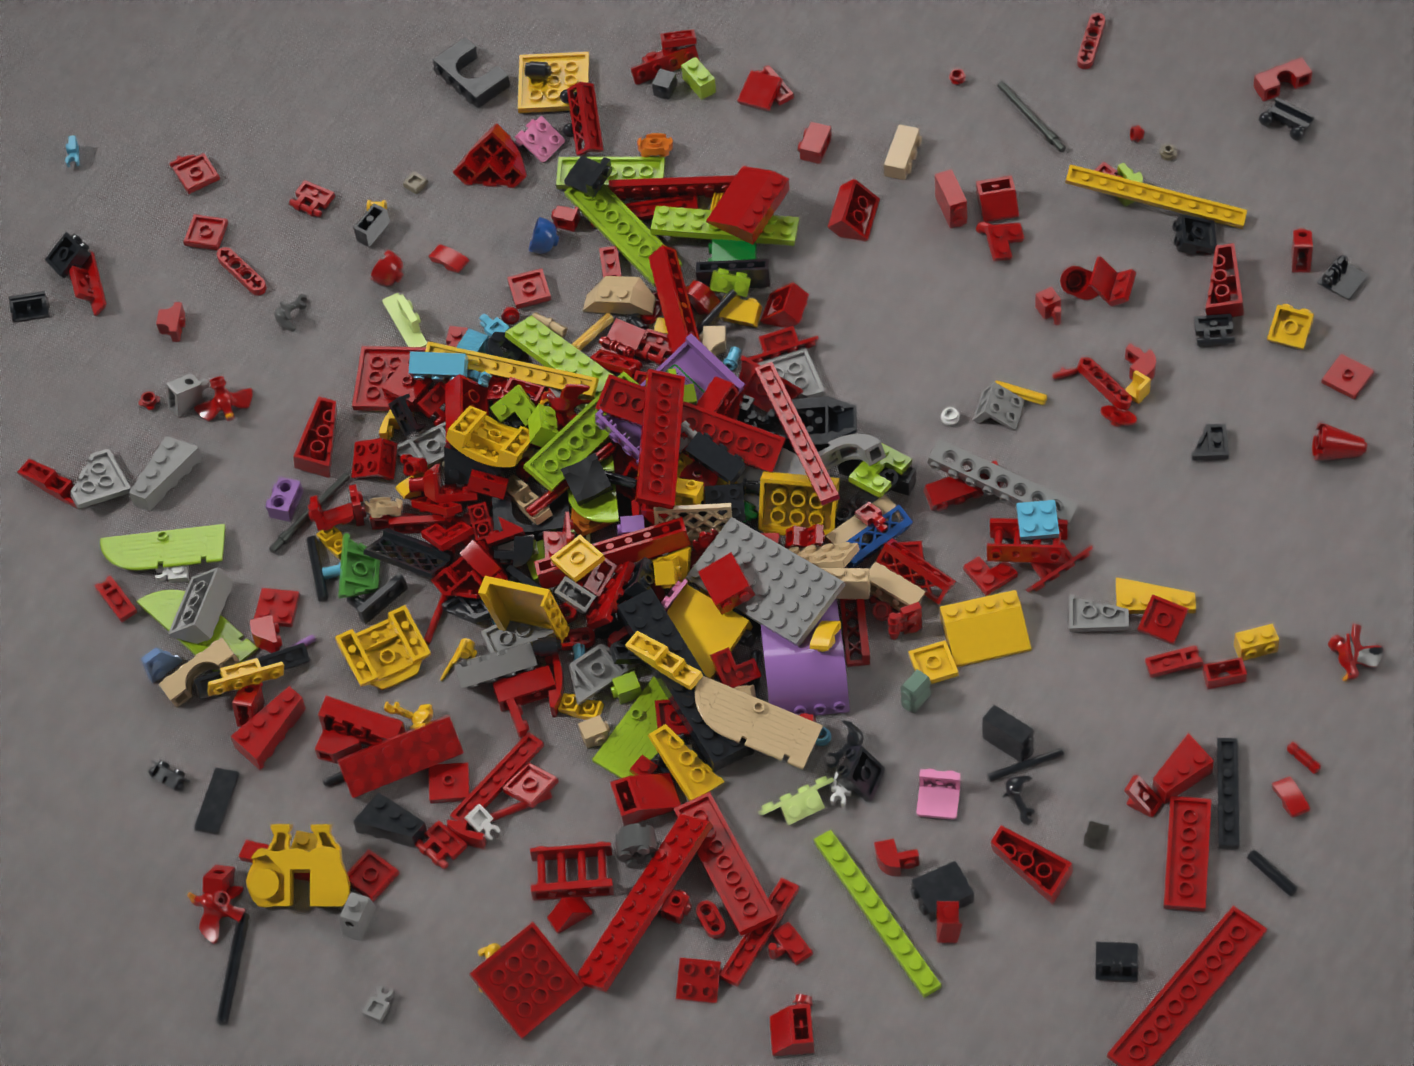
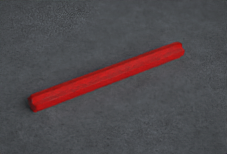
(549, 496)

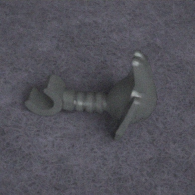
(283, 314)

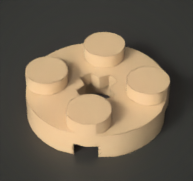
(384, 506)

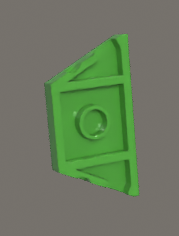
(357, 571)

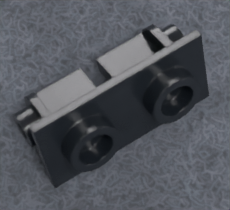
(161, 771)

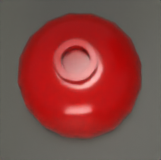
(388, 270)

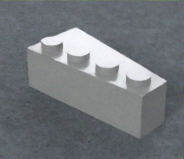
(164, 471)
(496, 664)

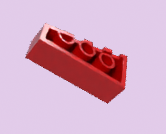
(317, 440)

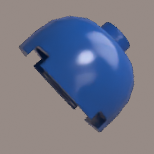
(543, 236)

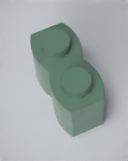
(915, 691)

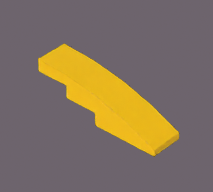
(663, 660)

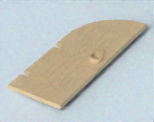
(761, 723)

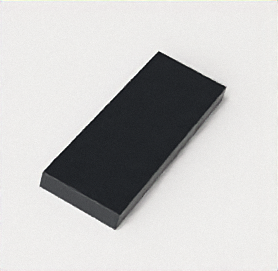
(216, 801)

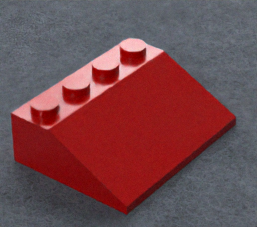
(749, 202)

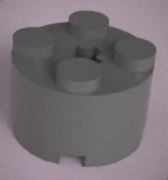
(636, 844)

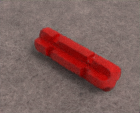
(1303, 757)

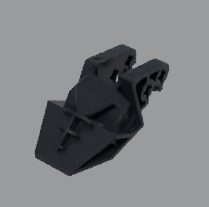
(822, 417)

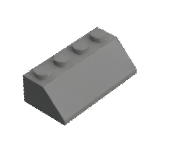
(201, 606)

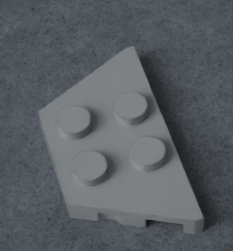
(426, 445)
(595, 672)

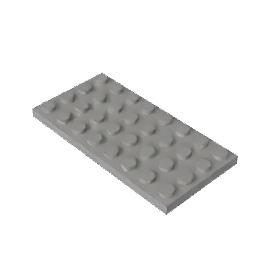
(787, 587)

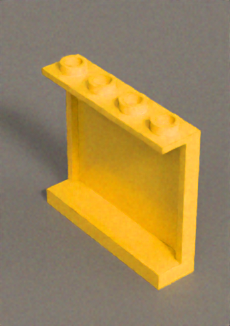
(522, 604)
(705, 627)

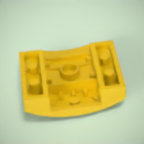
(487, 439)
(385, 651)

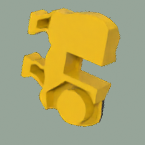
(273, 869)

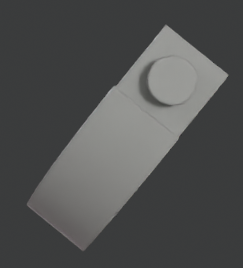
(852, 447)

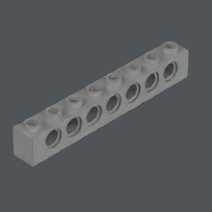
(996, 474)

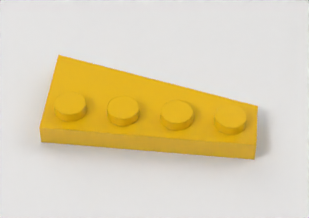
(1136, 595)
(688, 770)

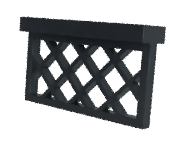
(420, 554)

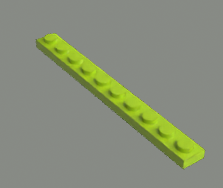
(877, 913)

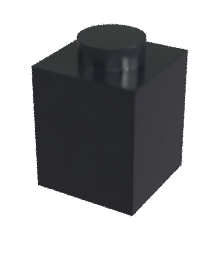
(664, 84)

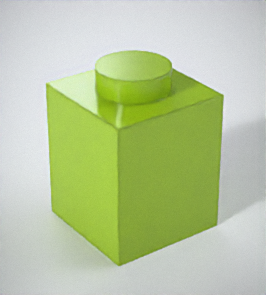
(626, 687)

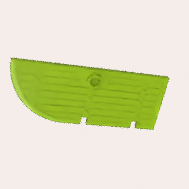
(605, 507)
(166, 547)
(164, 607)
(631, 735)

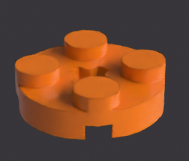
(654, 145)

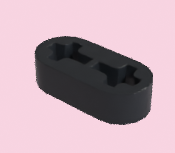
(606, 630)

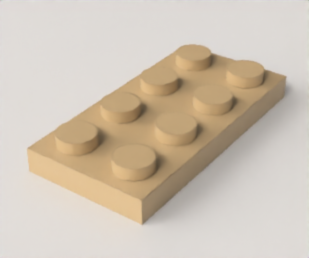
(828, 555)

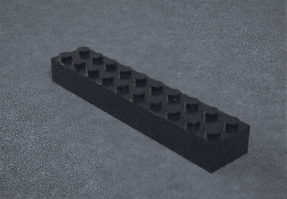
(649, 617)

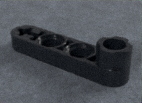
(866, 495)

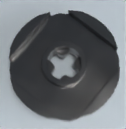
(498, 340)

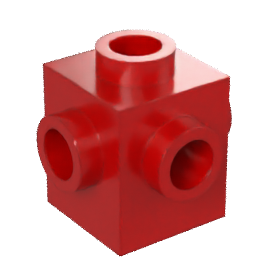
(676, 906)

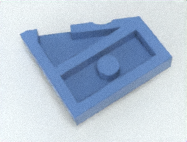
(159, 663)

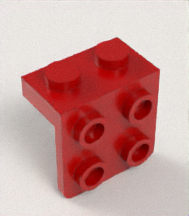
(327, 519)

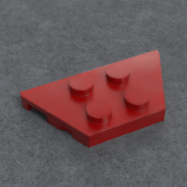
(753, 386)

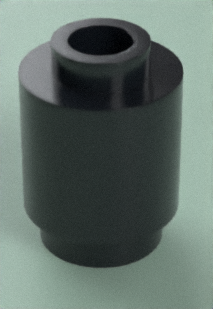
(537, 70)
(547, 646)

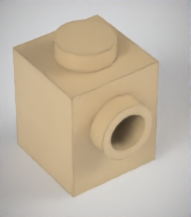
(594, 731)

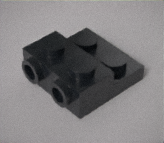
(1194, 234)
(68, 253)
(640, 580)
(860, 772)

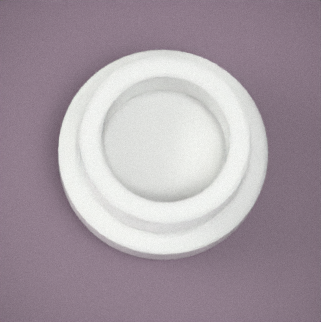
(950, 416)

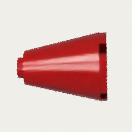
(1336, 443)

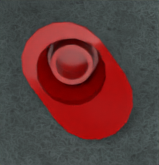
(1076, 282)

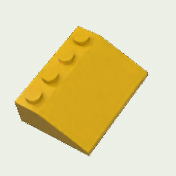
(791, 501)
(985, 628)

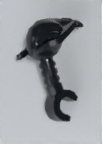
(854, 738)
(1014, 788)

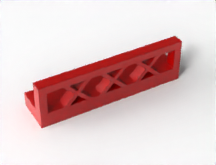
(587, 117)
(920, 566)
(862, 634)

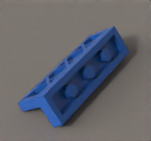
(877, 544)

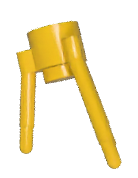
(464, 650)

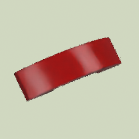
(555, 695)

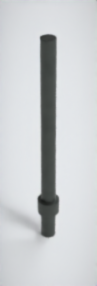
(1051, 137)
(286, 535)

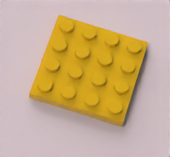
(544, 95)

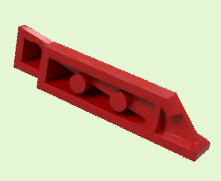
(412, 523)

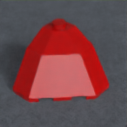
(492, 161)
(462, 578)

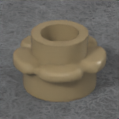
(1168, 152)

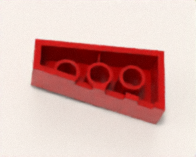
(1225, 287)
(358, 721)
(268, 727)
(1034, 863)

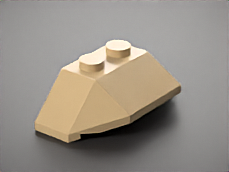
(620, 296)

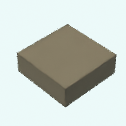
(415, 183)

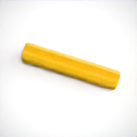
(593, 331)
(1026, 394)

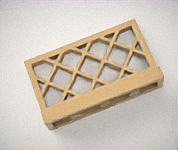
(693, 529)

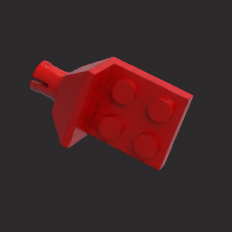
(432, 487)

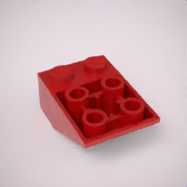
(644, 796)

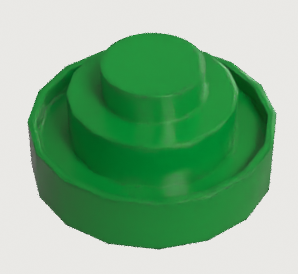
(750, 511)

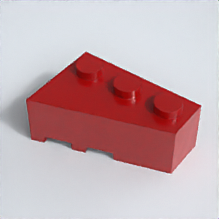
(1182, 769)

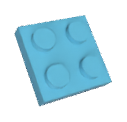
(1037, 520)

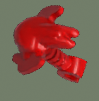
(704, 540)

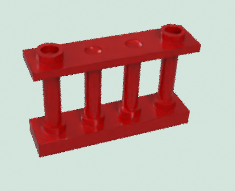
(1019, 552)
(579, 888)

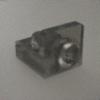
(1096, 835)

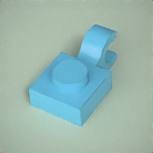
(73, 150)
(491, 326)
(481, 378)

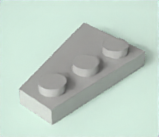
(1092, 616)

